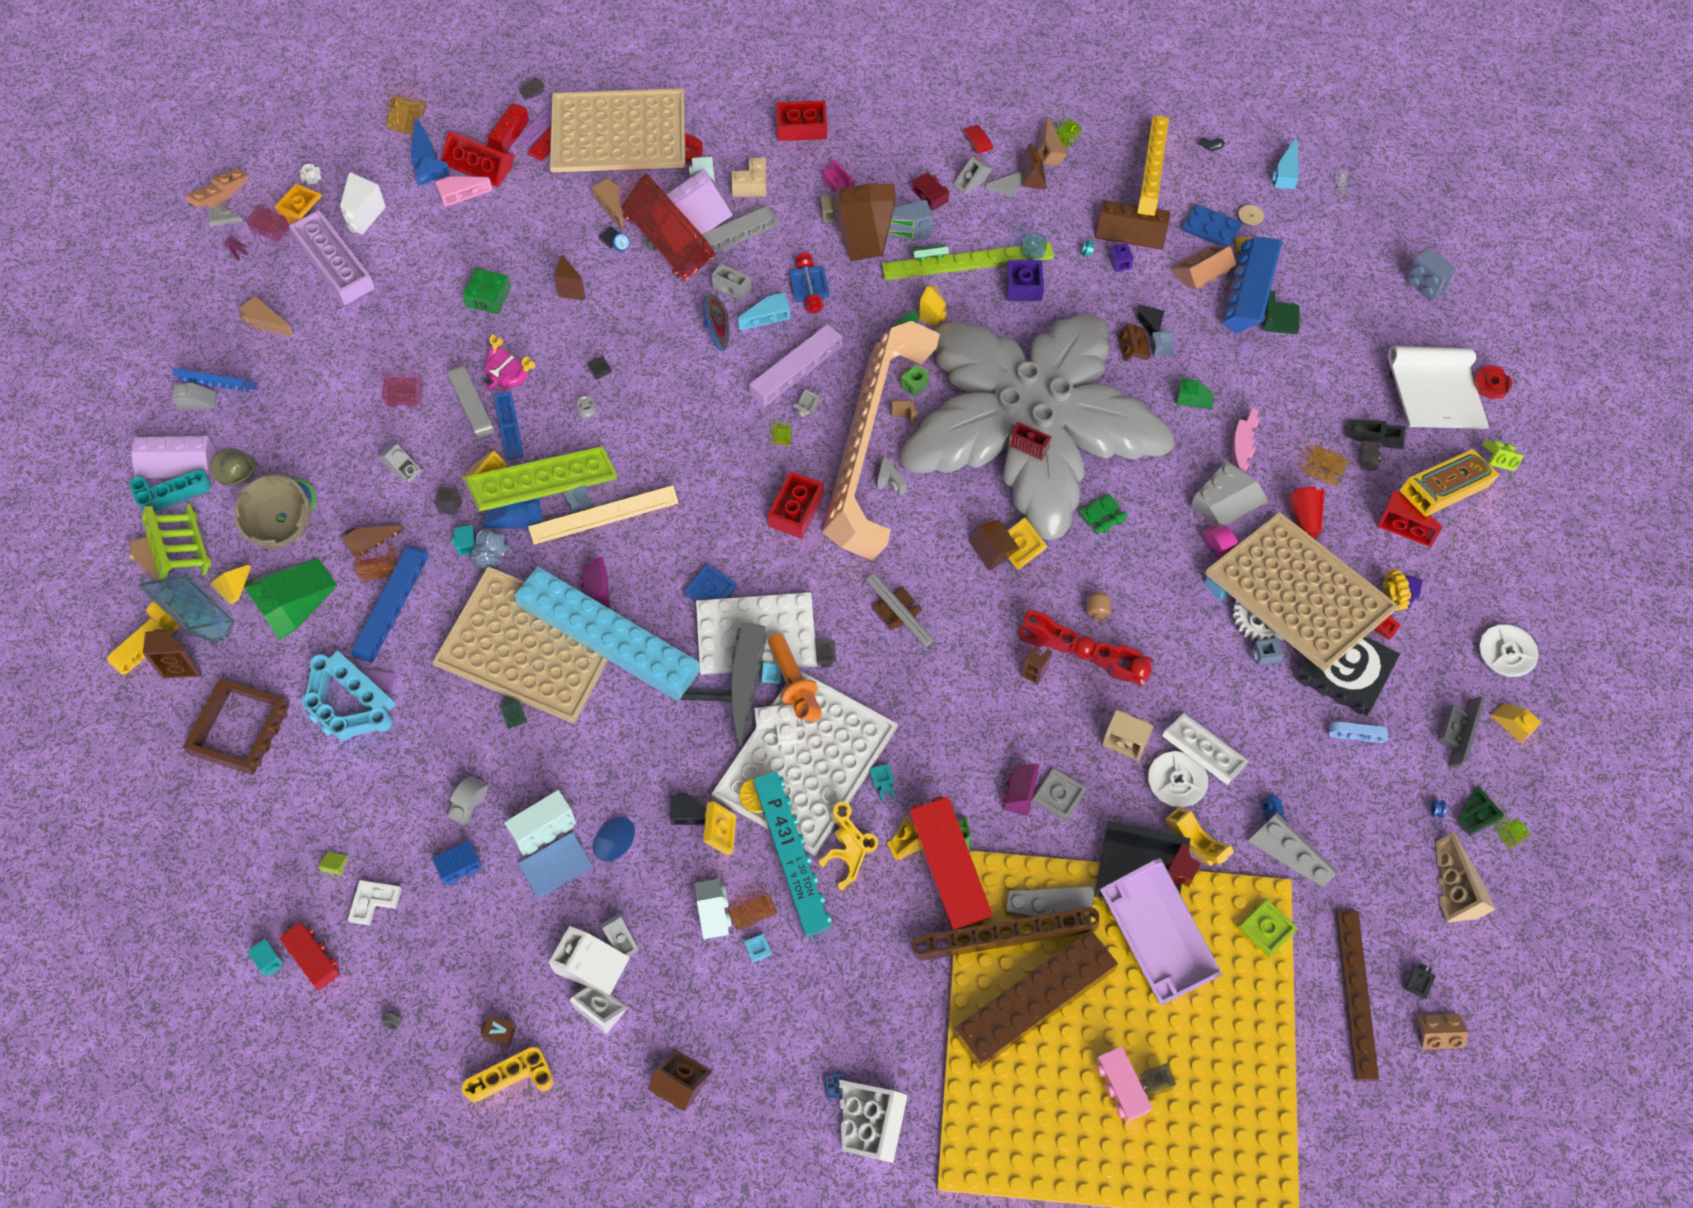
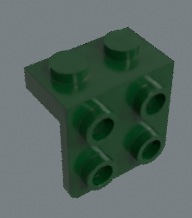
(1281, 316)

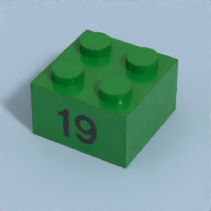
(486, 291)

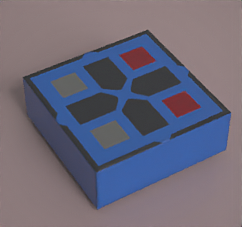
(832, 1085)

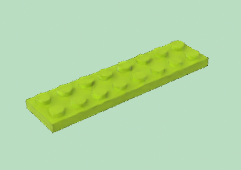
(540, 478)

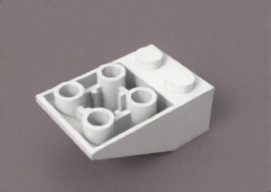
(588, 961)

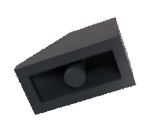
(686, 810)

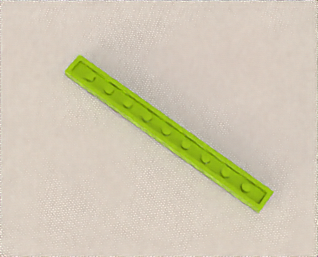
(957, 262)

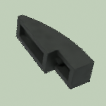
(1371, 430)

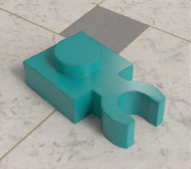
(883, 779)

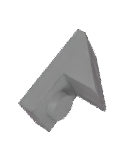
(890, 475)
(619, 936)

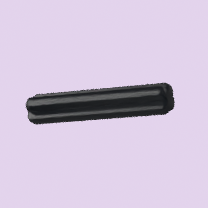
(707, 695)

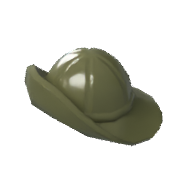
(232, 467)

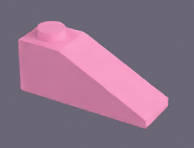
(461, 188)

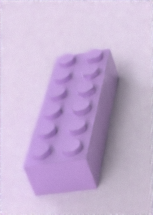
(332, 257)

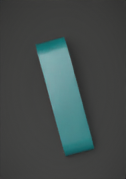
(169, 492)

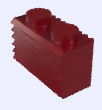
(928, 188)
(1029, 440)

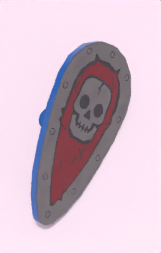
(717, 320)

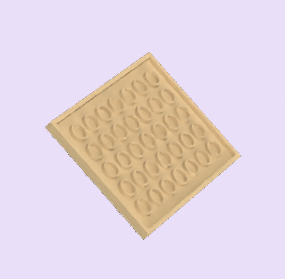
(617, 130)
(1301, 591)
(518, 652)

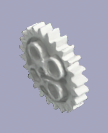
(1246, 618)

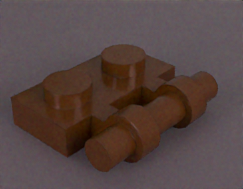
(884, 612)

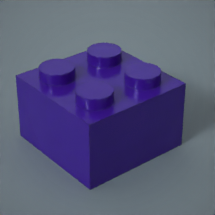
(1024, 280)

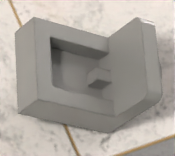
(807, 403)

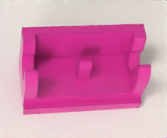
(837, 177)

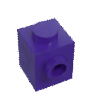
(1121, 257)

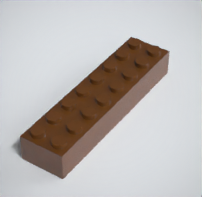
(1035, 999)

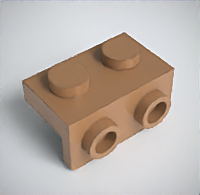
(1442, 1031)

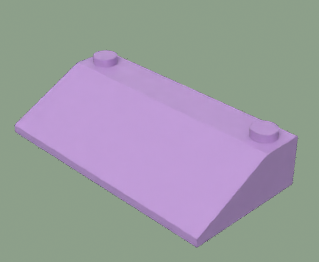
(1161, 931)

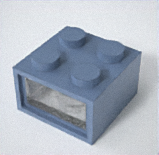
(1431, 274)

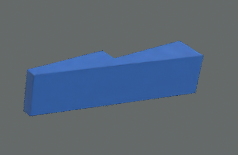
(508, 425)

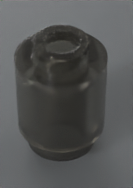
(532, 88)

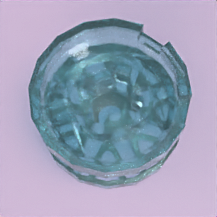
(1037, 251)

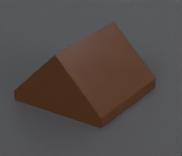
(1032, 169)
(568, 281)
(993, 543)

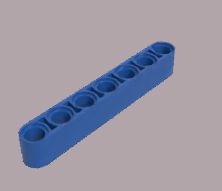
(390, 604)

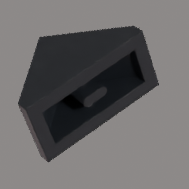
(1150, 318)

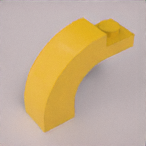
(1201, 844)

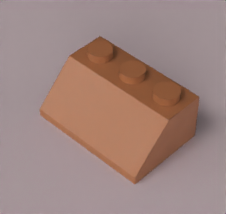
(1205, 266)

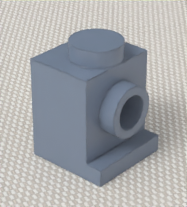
(1272, 649)

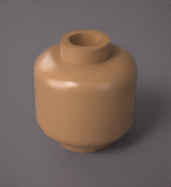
(1098, 606)

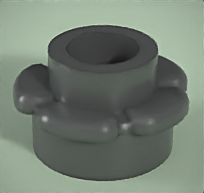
(391, 1020)

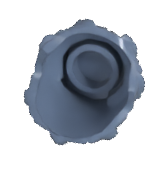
(488, 549)

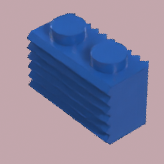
(457, 863)

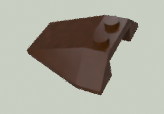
(864, 218)

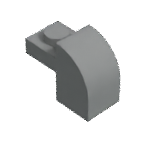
(465, 798)

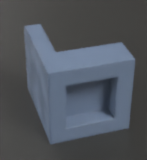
(1162, 343)
(578, 499)

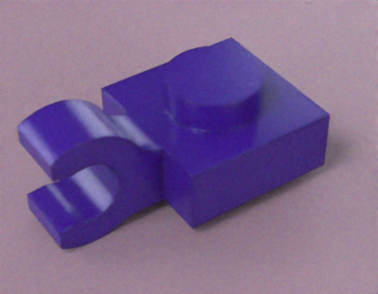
(1415, 588)

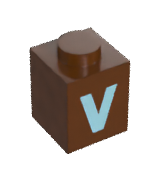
(498, 1031)

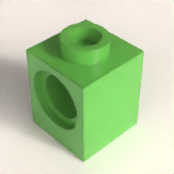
(915, 380)

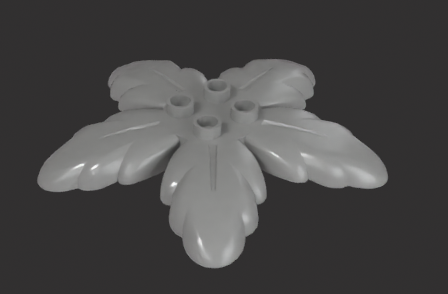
(1047, 394)

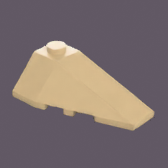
(1462, 887)

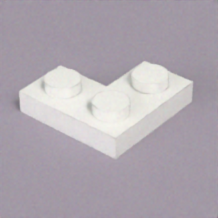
(778, 717)
(368, 897)

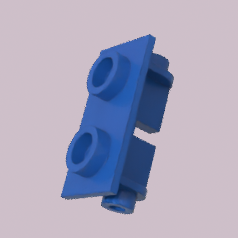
(1271, 806)

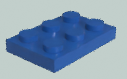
(1211, 226)

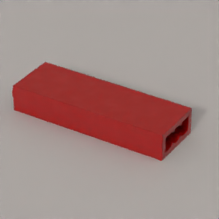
(950, 863)

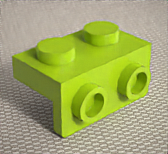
(1504, 455)

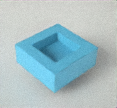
(770, 674)
(757, 948)

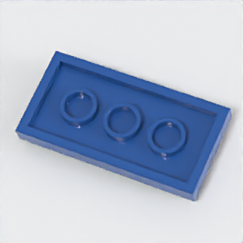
(214, 380)

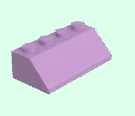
(171, 456)

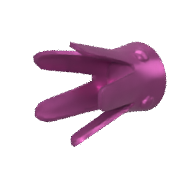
(233, 245)

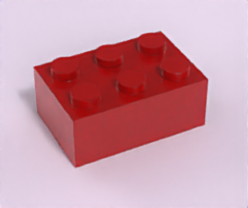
(801, 120)
(796, 505)

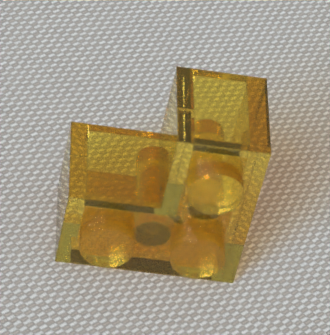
(403, 113)

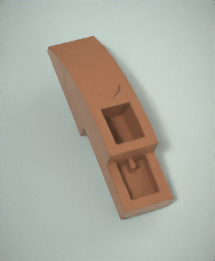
(220, 190)

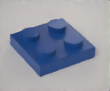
(710, 585)

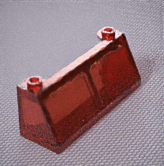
(667, 228)

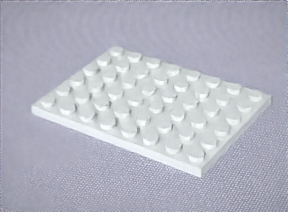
(820, 769)

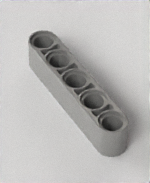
(741, 229)
(470, 402)

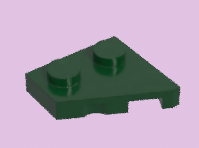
(1478, 813)

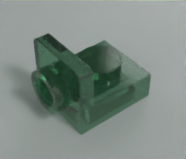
(513, 713)

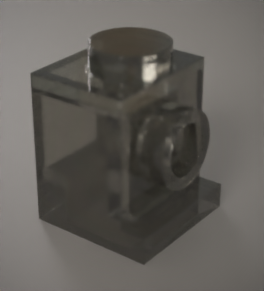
(1369, 455)

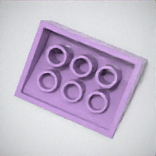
(701, 202)

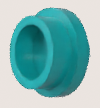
(1087, 248)

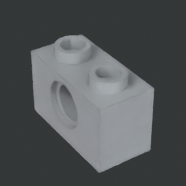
(731, 282)

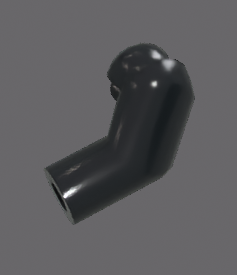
(1212, 145)

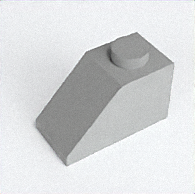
(972, 175)
(193, 396)

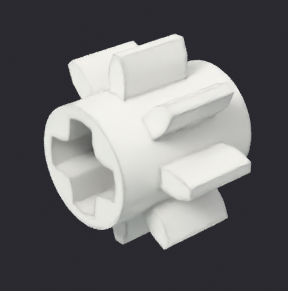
(310, 174)

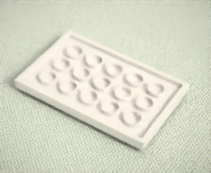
(779, 613)

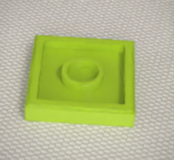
(1267, 928)

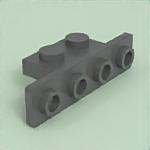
(1460, 729)

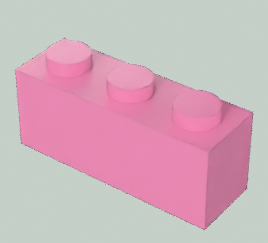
(1123, 1085)

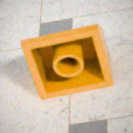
(297, 203)

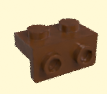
(1133, 342)

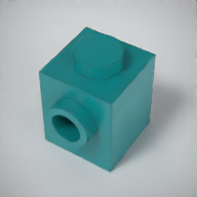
(464, 539)
(265, 958)

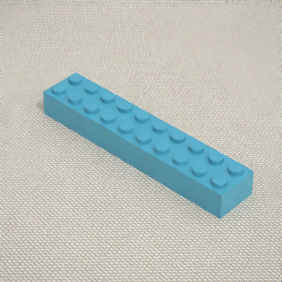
(607, 633)

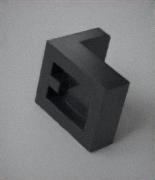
(1420, 980)

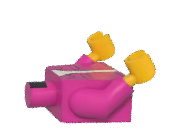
(503, 368)

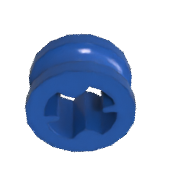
(1438, 808)

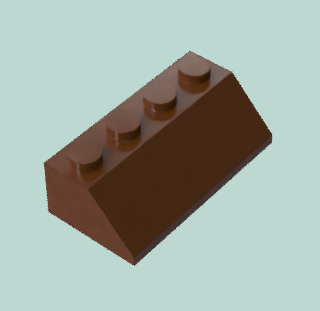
(1125, 225)

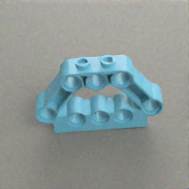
(353, 724)

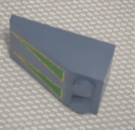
(911, 221)

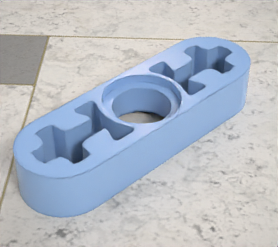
(1359, 731)

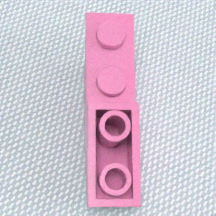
(1243, 442)

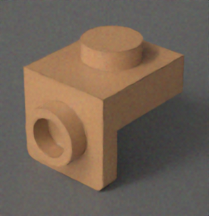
(905, 409)

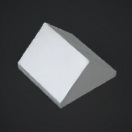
(598, 1008)

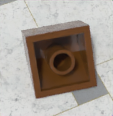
(679, 1080)

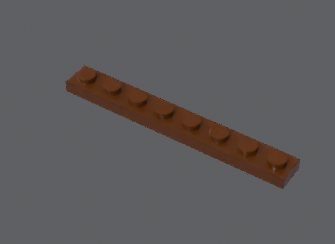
(1357, 996)

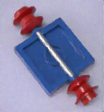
(809, 283)

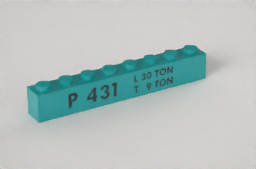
(791, 854)

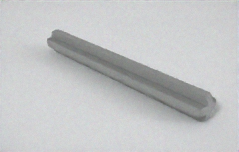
(900, 610)

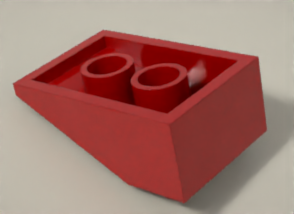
(1407, 521)

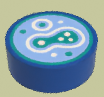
(620, 242)

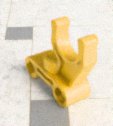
(852, 840)

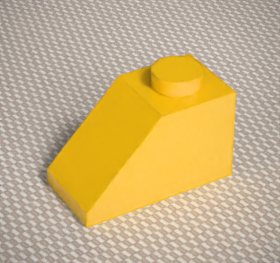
(1516, 721)

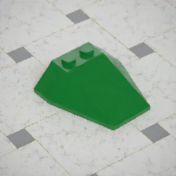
(290, 594)

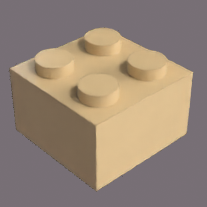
(1128, 735)

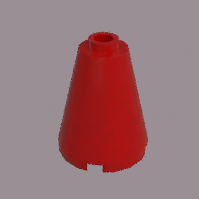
(1308, 509)

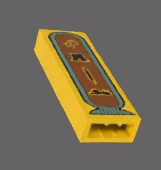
(1448, 482)

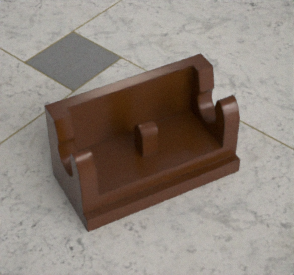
(1036, 666)

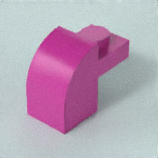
(1219, 538)

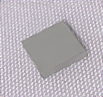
(1059, 794)

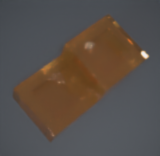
(753, 911)

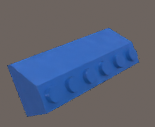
(1251, 283)

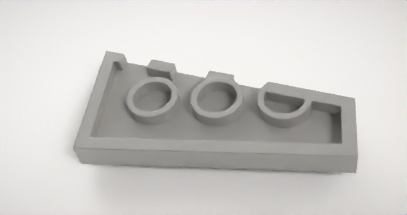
(1289, 847)
(1047, 901)

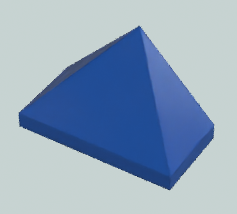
(430, 170)

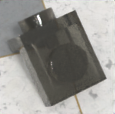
(825, 653)

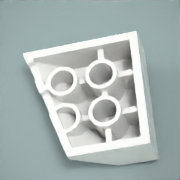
(871, 1120)

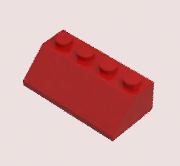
(476, 157)

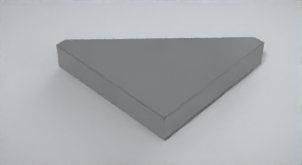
(1007, 185)
(220, 215)

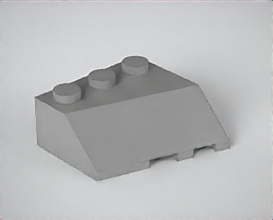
(1228, 495)

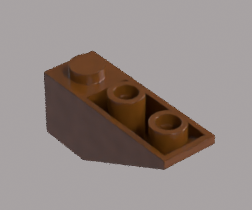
(363, 537)

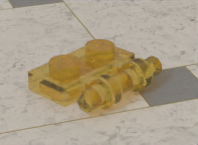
(1328, 461)

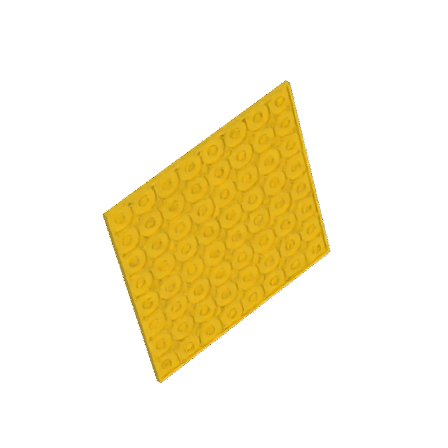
(1041, 1113)

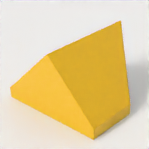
(231, 583)
(904, 840)

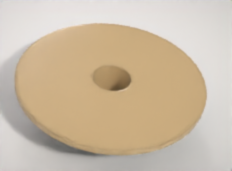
(1251, 215)

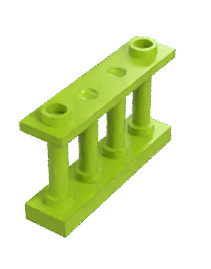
(160, 550)

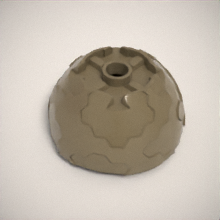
(261, 505)

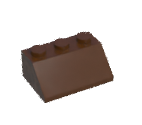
(168, 656)

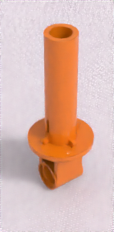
(798, 691)

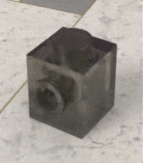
(448, 501)
(1157, 1080)

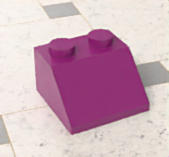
(596, 582)
(1021, 788)

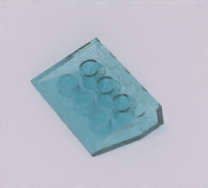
(190, 608)

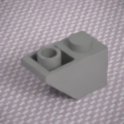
(399, 462)

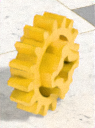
(1397, 588)

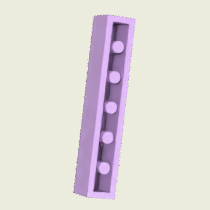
(795, 365)

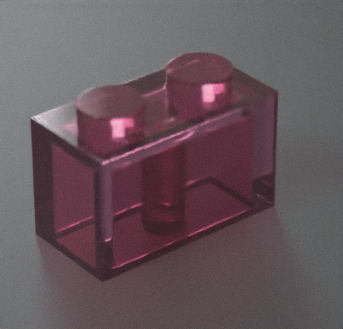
(268, 224)
(402, 392)

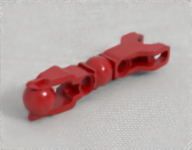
(1051, 634)

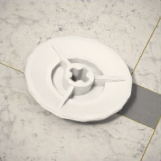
(1522, 649)
(1174, 766)

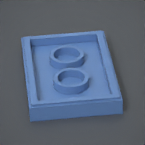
(555, 865)

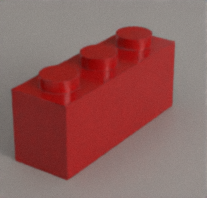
(509, 127)
(310, 955)

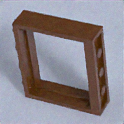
(209, 715)

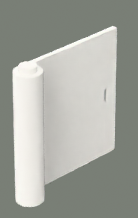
(1437, 387)

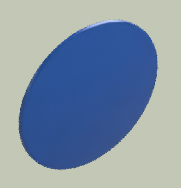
(614, 839)

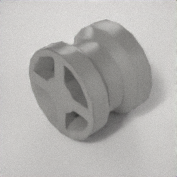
(585, 402)

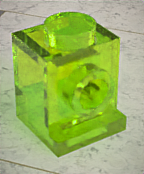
(1069, 133)
(1517, 831)

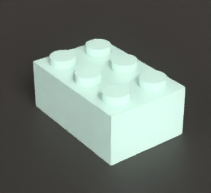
(540, 823)

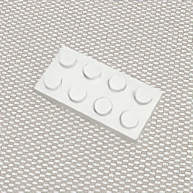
(1205, 748)

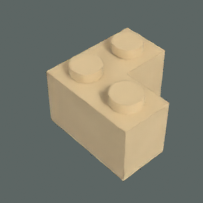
(751, 182)

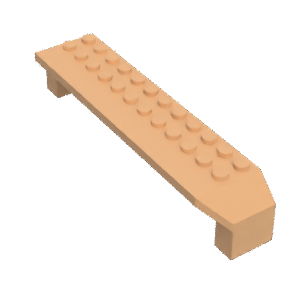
(845, 520)

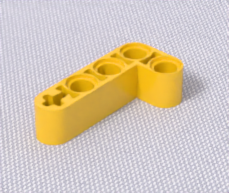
(130, 653)
(506, 1079)

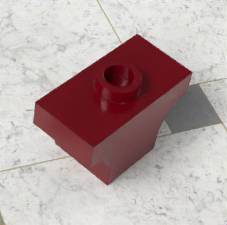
(1183, 866)

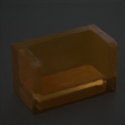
(376, 568)

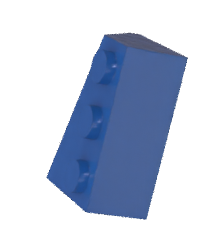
(514, 516)

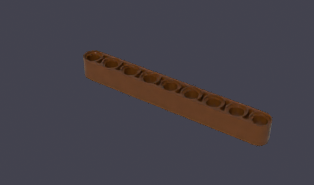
(997, 941)

